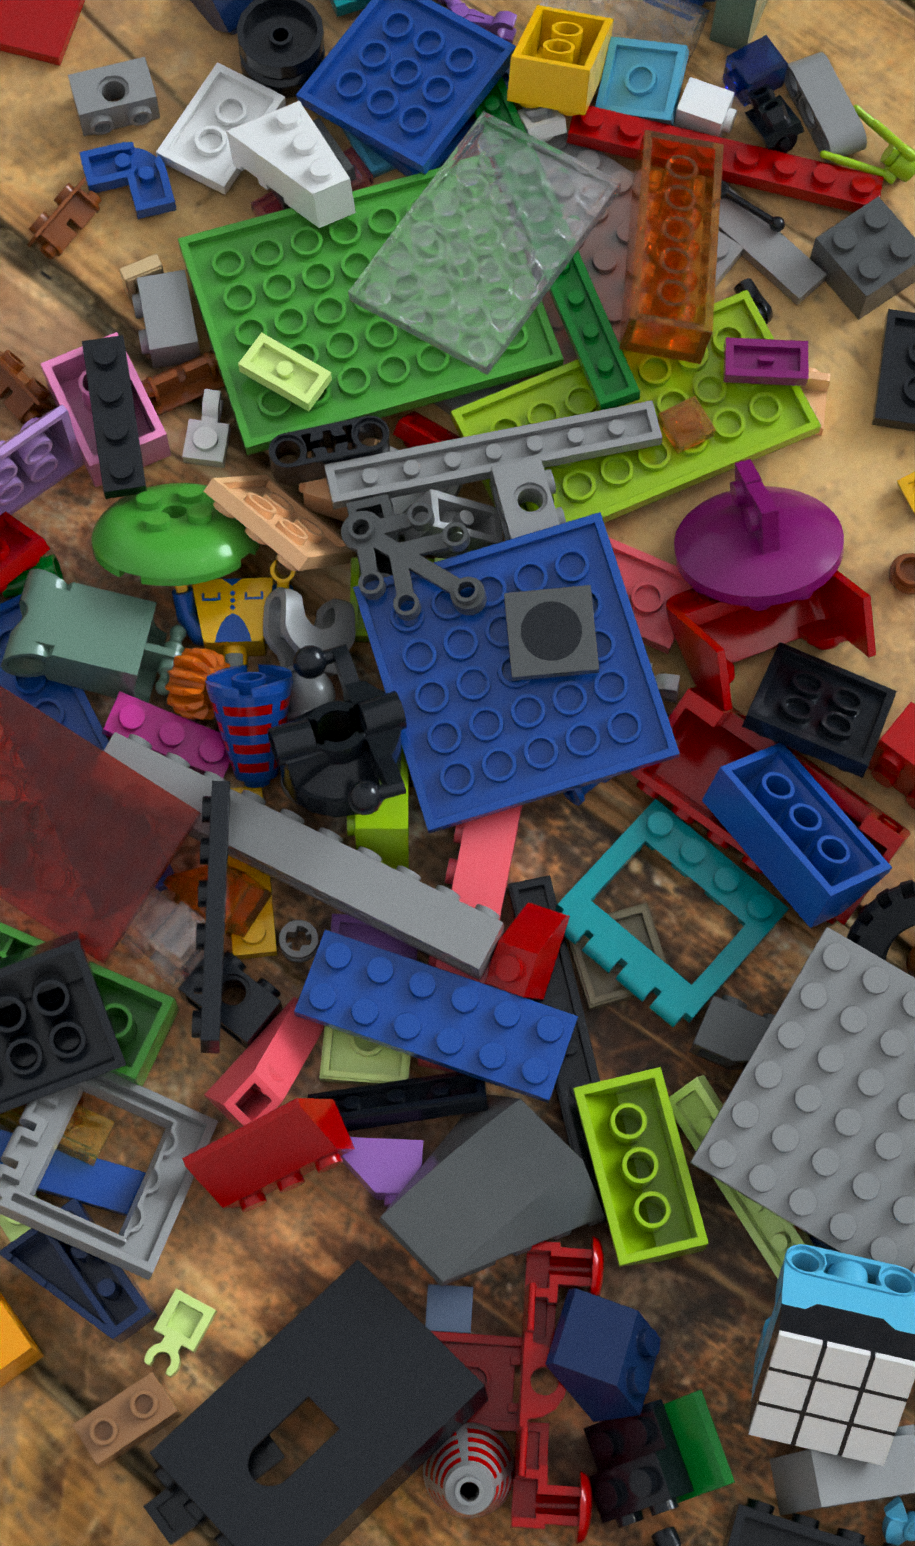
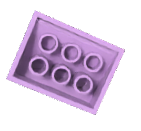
(37, 458)

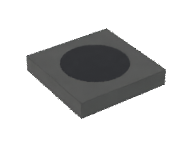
(551, 632)

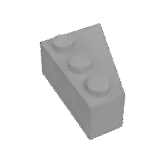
(826, 1480)

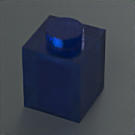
(753, 67)

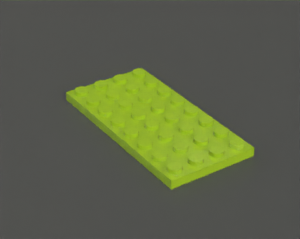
(746, 417)

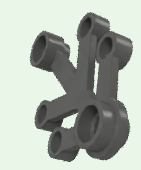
(409, 557)

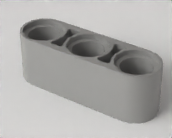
(824, 106)

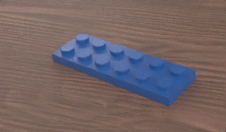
(436, 1016)

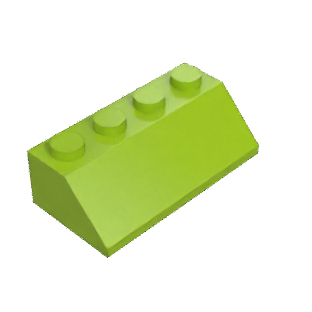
(640, 1168)

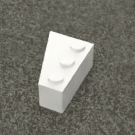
(294, 161)

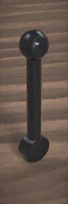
(776, 223)

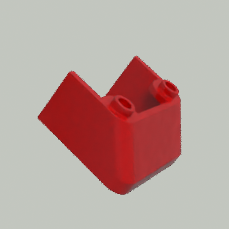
(722, 633)

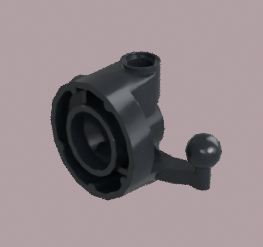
(341, 753)

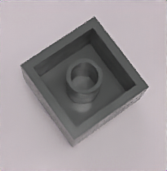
(866, 257)

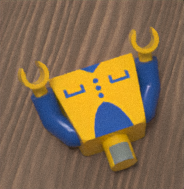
(228, 614)

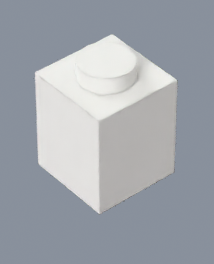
(705, 108)

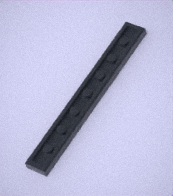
(562, 993)

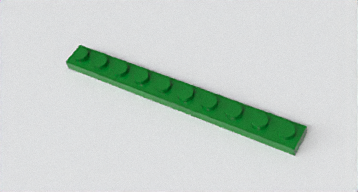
(579, 302)

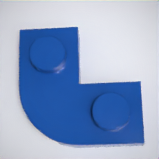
(123, 166)

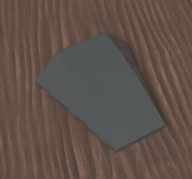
(491, 1193)

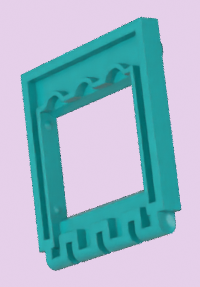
(692, 858)

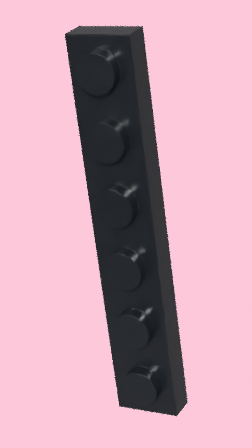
(210, 935)

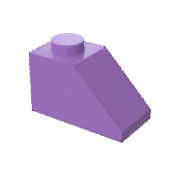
(384, 1164)

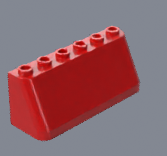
(714, 738)

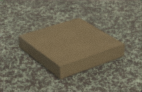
(597, 985)

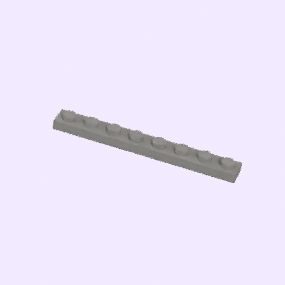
(472, 456)

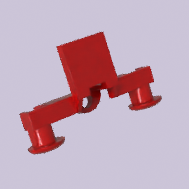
(494, 1364)

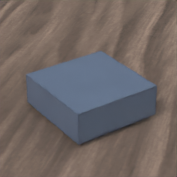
(449, 1308)

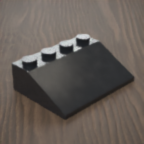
(51, 1023)

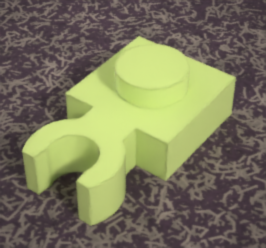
(182, 1325)

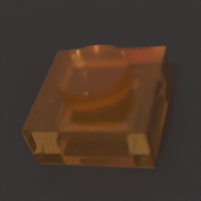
(686, 424)

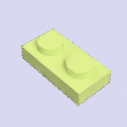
(285, 371)

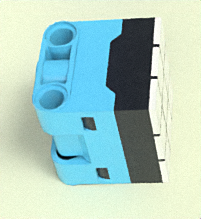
(835, 1355)

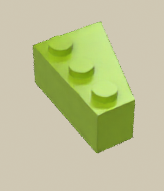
(386, 829)

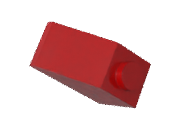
(528, 952)

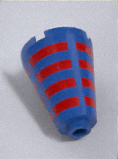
(244, 710)

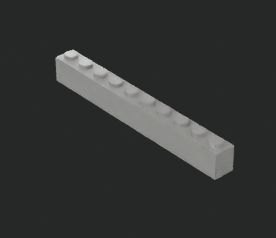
(328, 869)

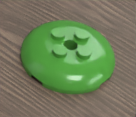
(170, 537)

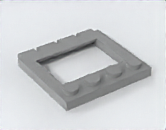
(160, 1192)

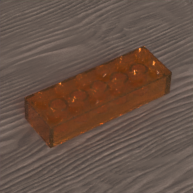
(672, 247)

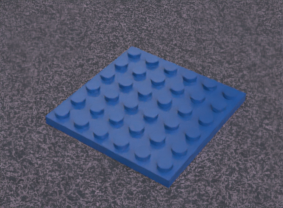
(498, 742)

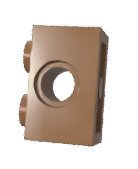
(126, 1420)

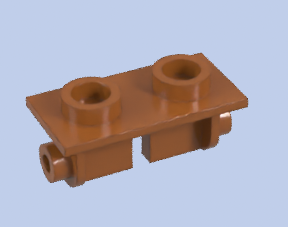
(73, 206)
(183, 383)
(28, 394)

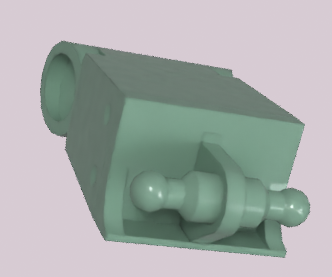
(90, 639)

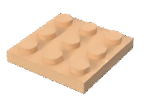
(279, 521)

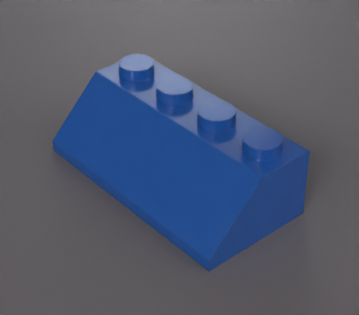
(795, 833)

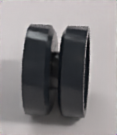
(280, 43)

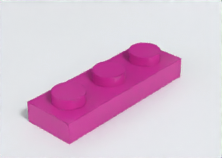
(168, 733)

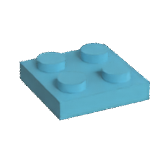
(643, 78)

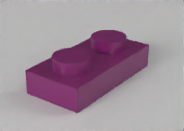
(765, 361)

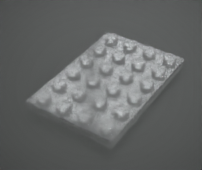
(484, 242)

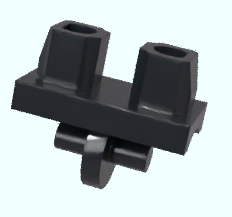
(773, 119)

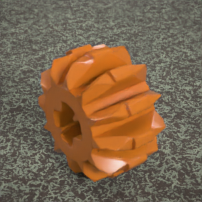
(188, 684)

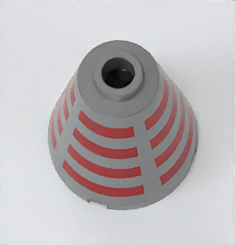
(474, 1456)

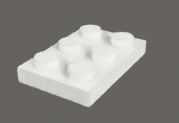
(199, 137)

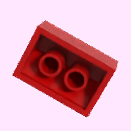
(272, 1153)

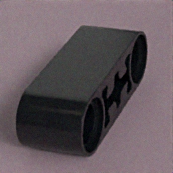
(317, 440)

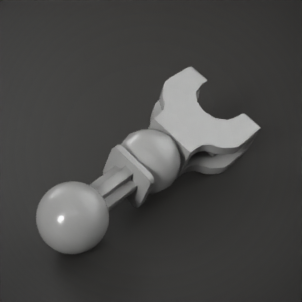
(289, 629)

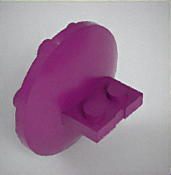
(758, 543)

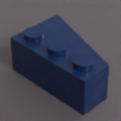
(84, 1282)

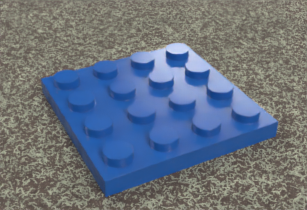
(407, 78)

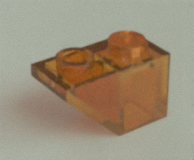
(243, 896)

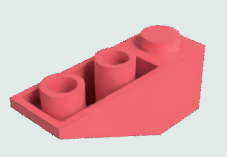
(266, 1068)

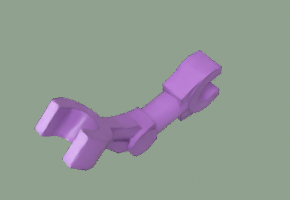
(500, 25)

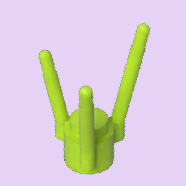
(897, 157)

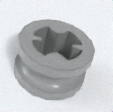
(306, 951)

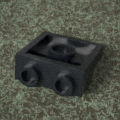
(636, 1465)

